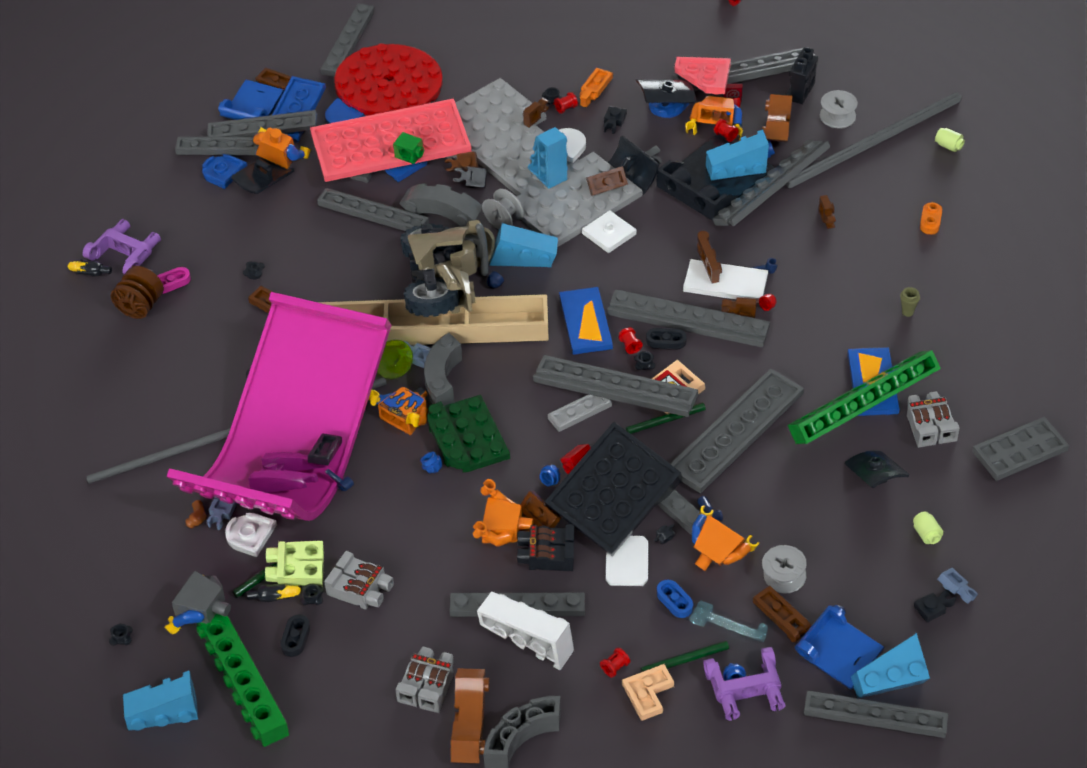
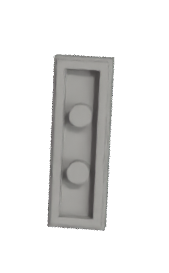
(578, 411)

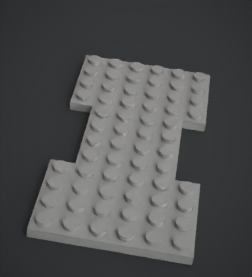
(504, 147)

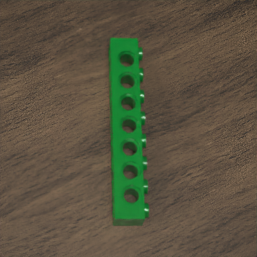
(863, 397)
(268, 729)

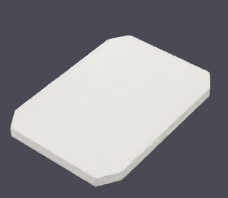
(629, 563)

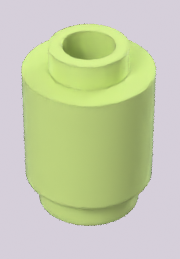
(949, 139)
(927, 528)

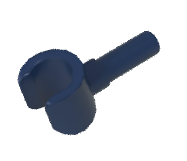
(770, 265)
(343, 484)

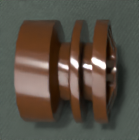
(137, 292)

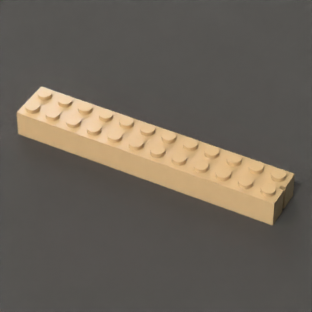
(489, 321)

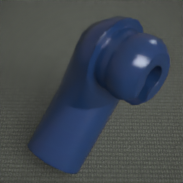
(703, 501)

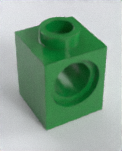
(408, 148)

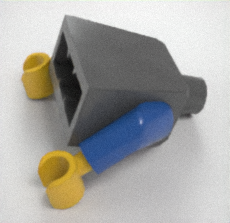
(198, 602)

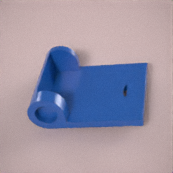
(251, 101)
(837, 646)

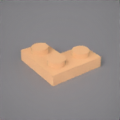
(643, 689)

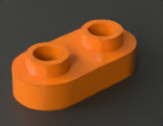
(931, 218)

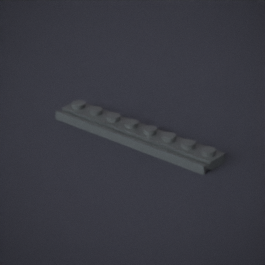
(759, 66)
(770, 183)
(688, 318)
(616, 385)

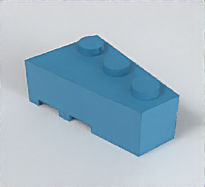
(550, 158)
(738, 159)
(523, 248)
(894, 670)
(161, 705)

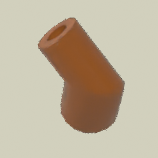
(198, 516)

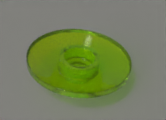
(395, 350)

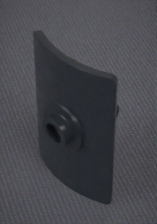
(667, 91)
(636, 164)
(260, 175)
(875, 467)

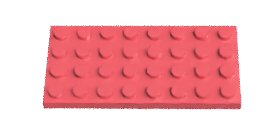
(367, 142)

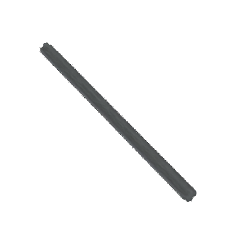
(874, 139)

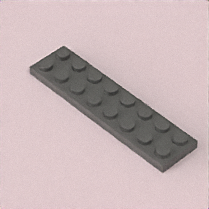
(736, 430)

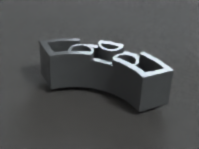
(441, 201)
(439, 362)
(518, 726)

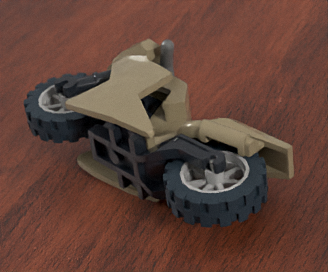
(442, 266)

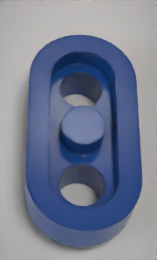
(676, 599)

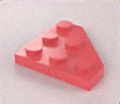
(705, 73)

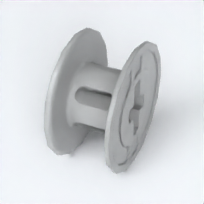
(838, 109)
(502, 208)
(784, 568)

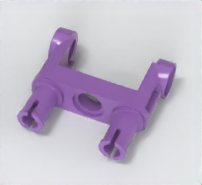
(114, 238)
(746, 687)

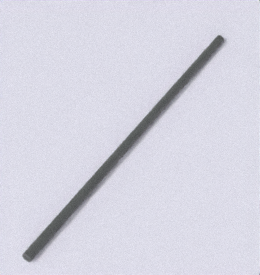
(176, 450)

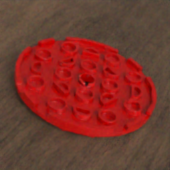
(363, 75)

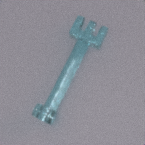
(703, 613)

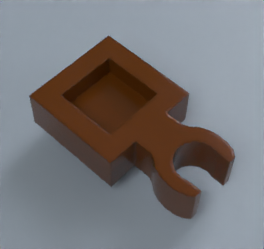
(533, 112)
(463, 161)
(826, 211)
(742, 307)

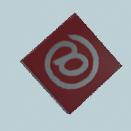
(733, 91)

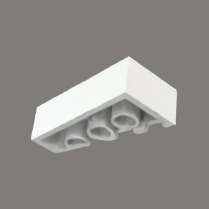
(528, 628)

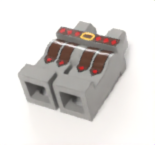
(932, 419)
(358, 582)
(426, 680)

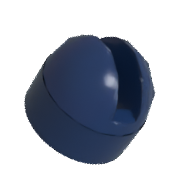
(495, 280)

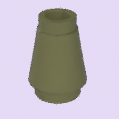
(909, 300)

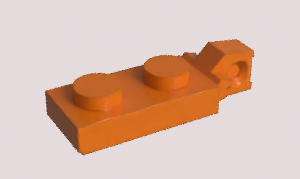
(594, 86)

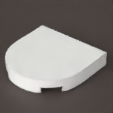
(575, 143)
(249, 533)

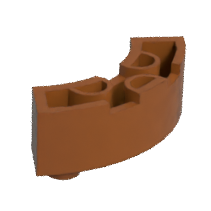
(778, 118)
(468, 724)

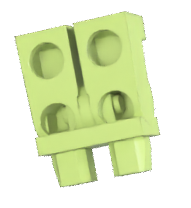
(296, 563)

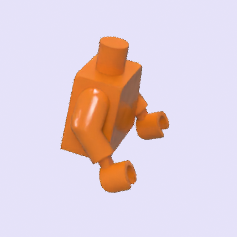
(501, 518)

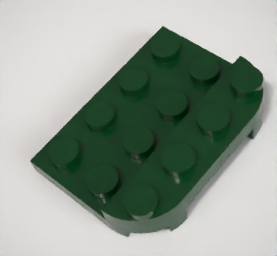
(466, 434)

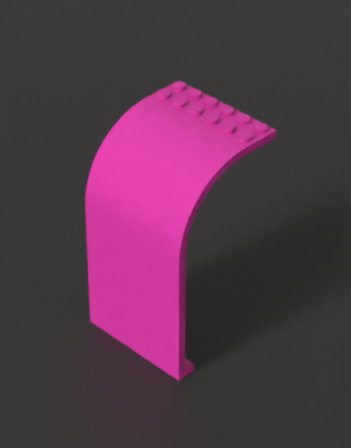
(303, 382)

